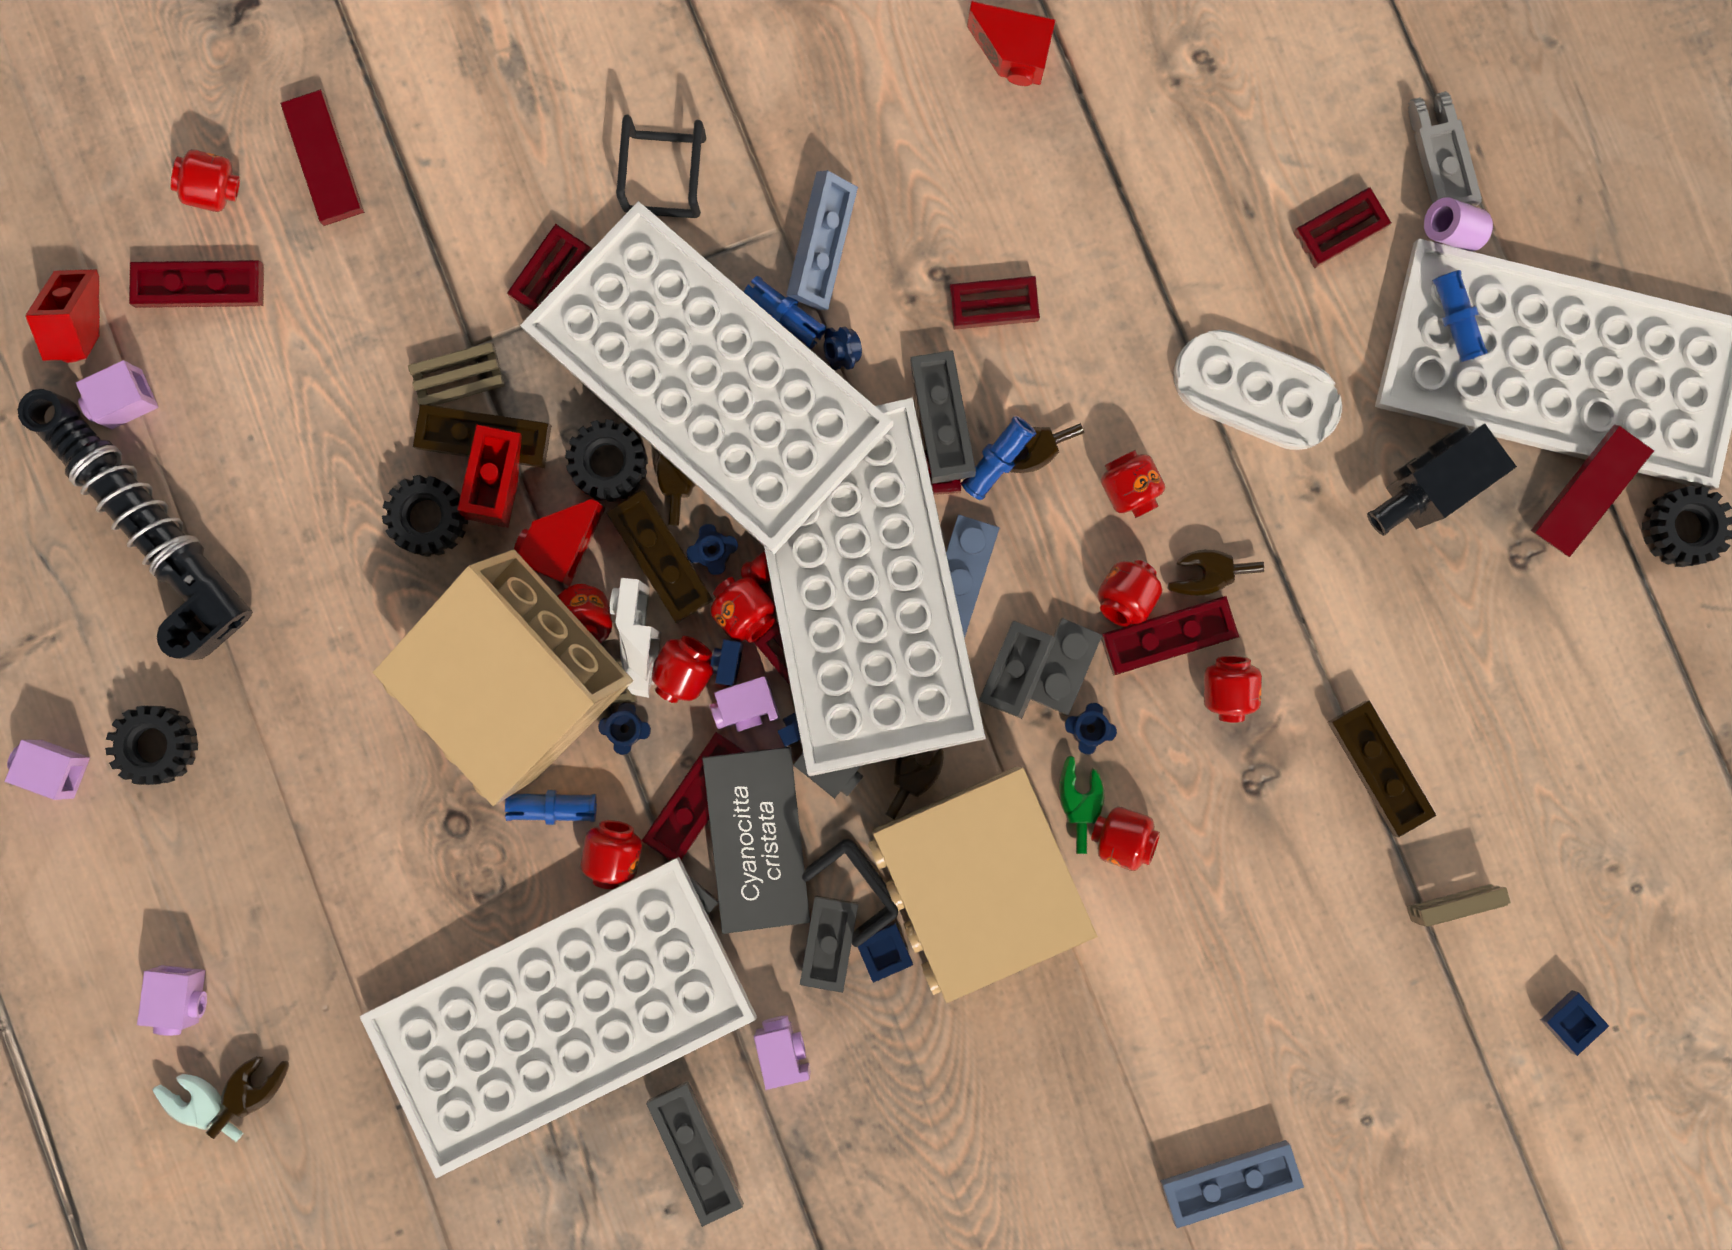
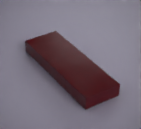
(322, 157)
(196, 284)
(1592, 490)
(1169, 635)
(687, 809)

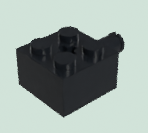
(1443, 479)

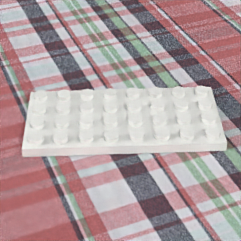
(1564, 364)
(707, 377)
(875, 615)
(558, 1017)

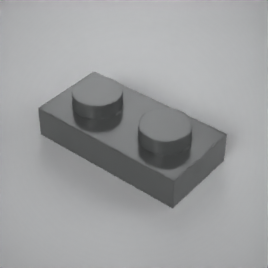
(1066, 666)
(1017, 669)
(829, 944)

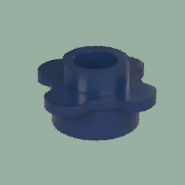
(842, 347)
(707, 538)
(1078, 727)
(612, 728)

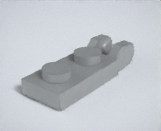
(1444, 151)

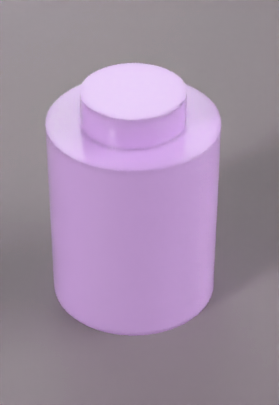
(1458, 224)

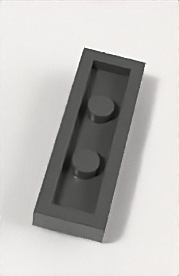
(942, 417)
(695, 1153)

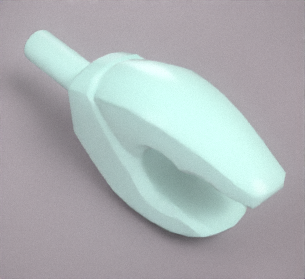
(202, 1109)

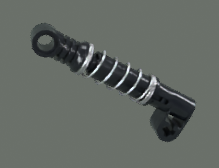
(169, 551)

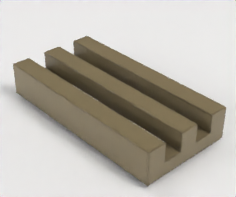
(421, 384)
(1458, 905)

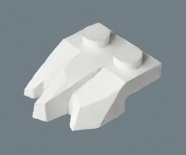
(637, 642)

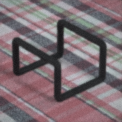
(698, 137)
(871, 876)

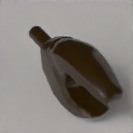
(1044, 448)
(673, 484)
(1217, 572)
(913, 779)
(242, 1097)

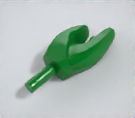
(1079, 807)

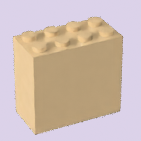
(501, 675)
(981, 884)

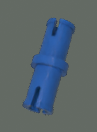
(786, 312)
(1460, 316)
(999, 457)
(551, 807)

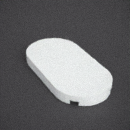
(1257, 389)

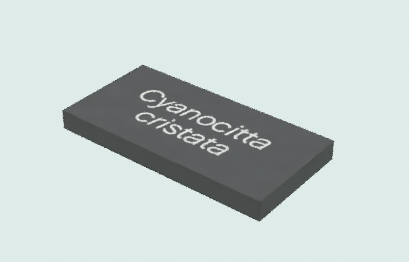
(756, 839)

